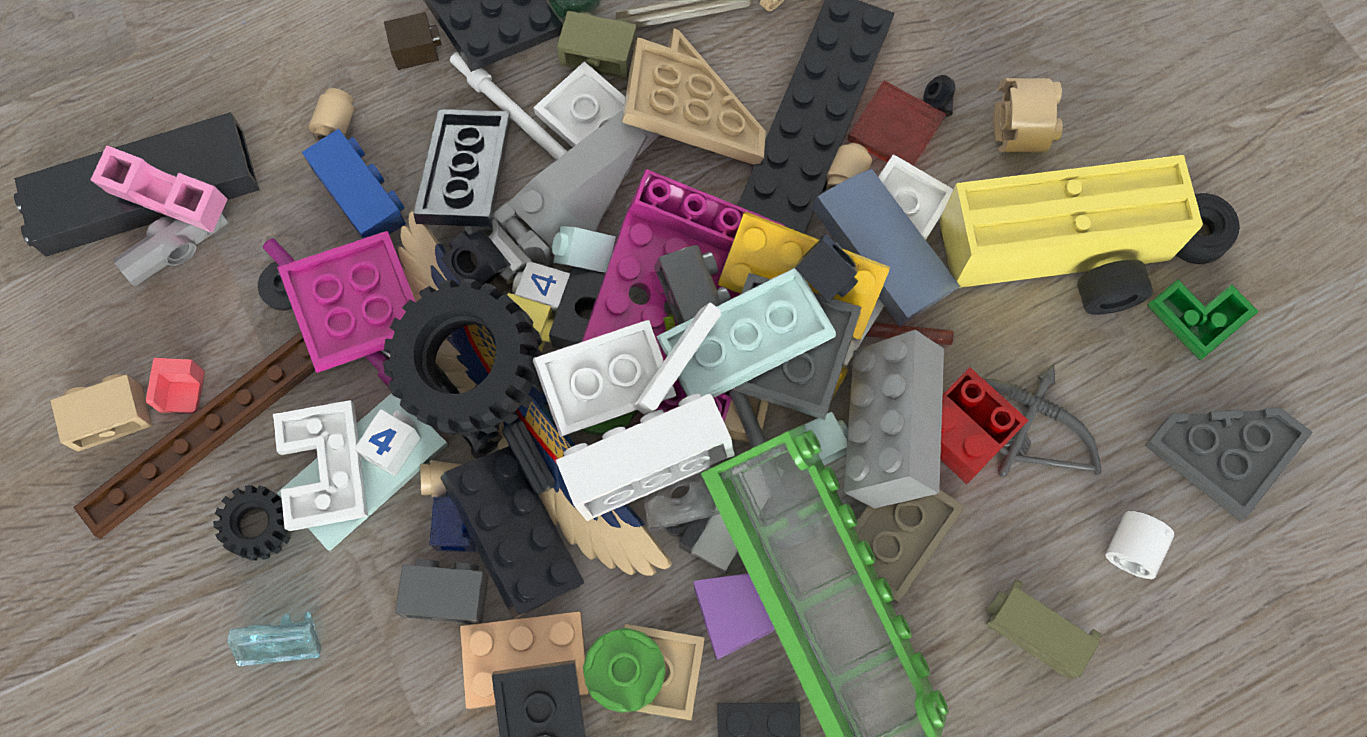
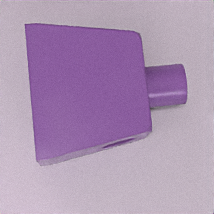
(732, 613)

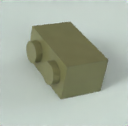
(597, 41)

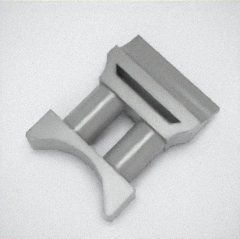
(526, 240)

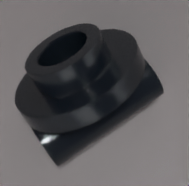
(940, 94)

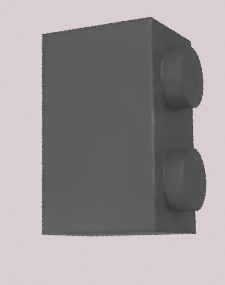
(442, 593)

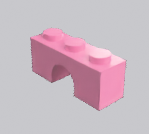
(154, 189)

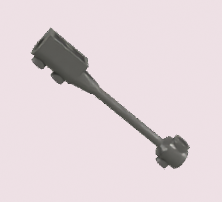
(688, 288)

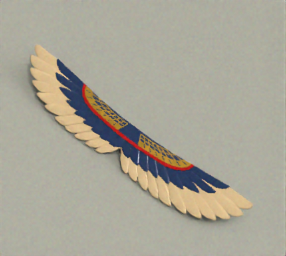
(468, 358)

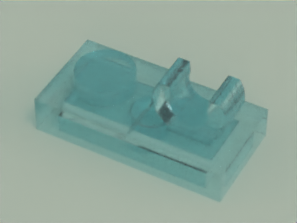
(275, 643)

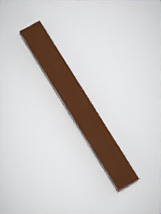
(196, 437)

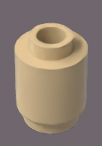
(331, 113)
(848, 162)

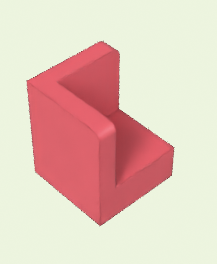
(175, 386)

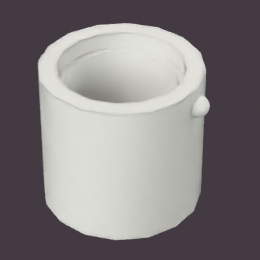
(1140, 544)

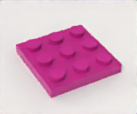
(347, 299)

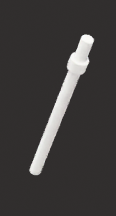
(481, 82)

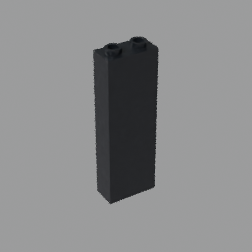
(70, 210)

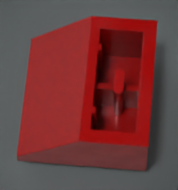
(975, 425)

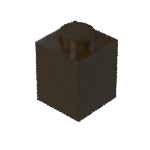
(412, 40)

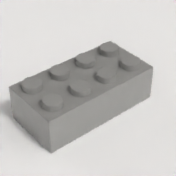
(895, 421)

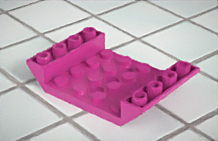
(659, 222)

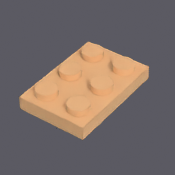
(518, 645)

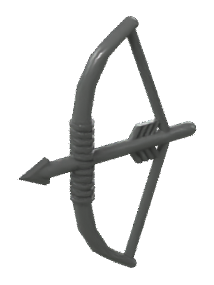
(1036, 403)

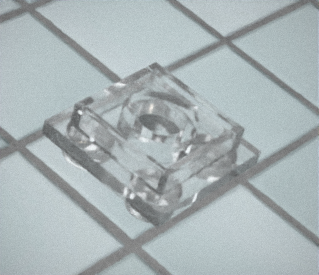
(666, 511)

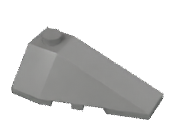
(580, 182)

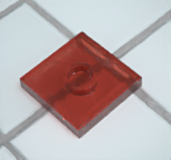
(896, 125)

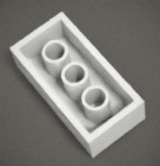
(646, 456)

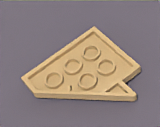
(685, 100)

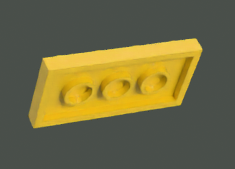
(774, 249)

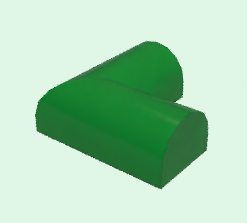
(1197, 325)

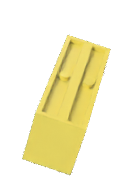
(1068, 220)

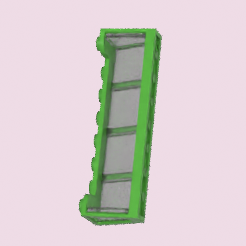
(824, 591)

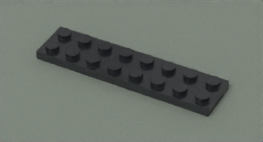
(816, 112)

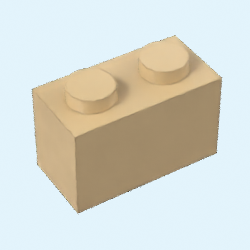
(100, 412)

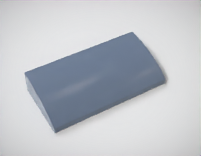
(873, 225)

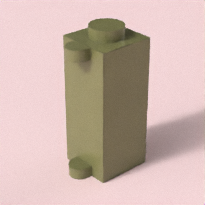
(1041, 631)

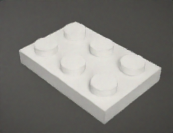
(582, 106)
(599, 377)

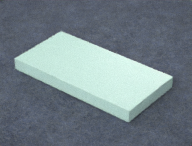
(753, 335)
(377, 482)

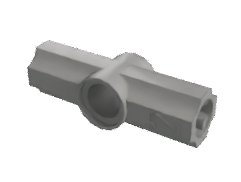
(166, 243)

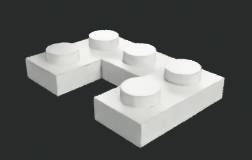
(341, 486)

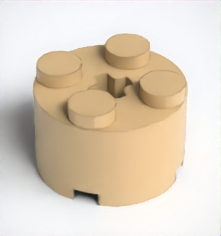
(1027, 114)

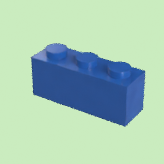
(355, 185)

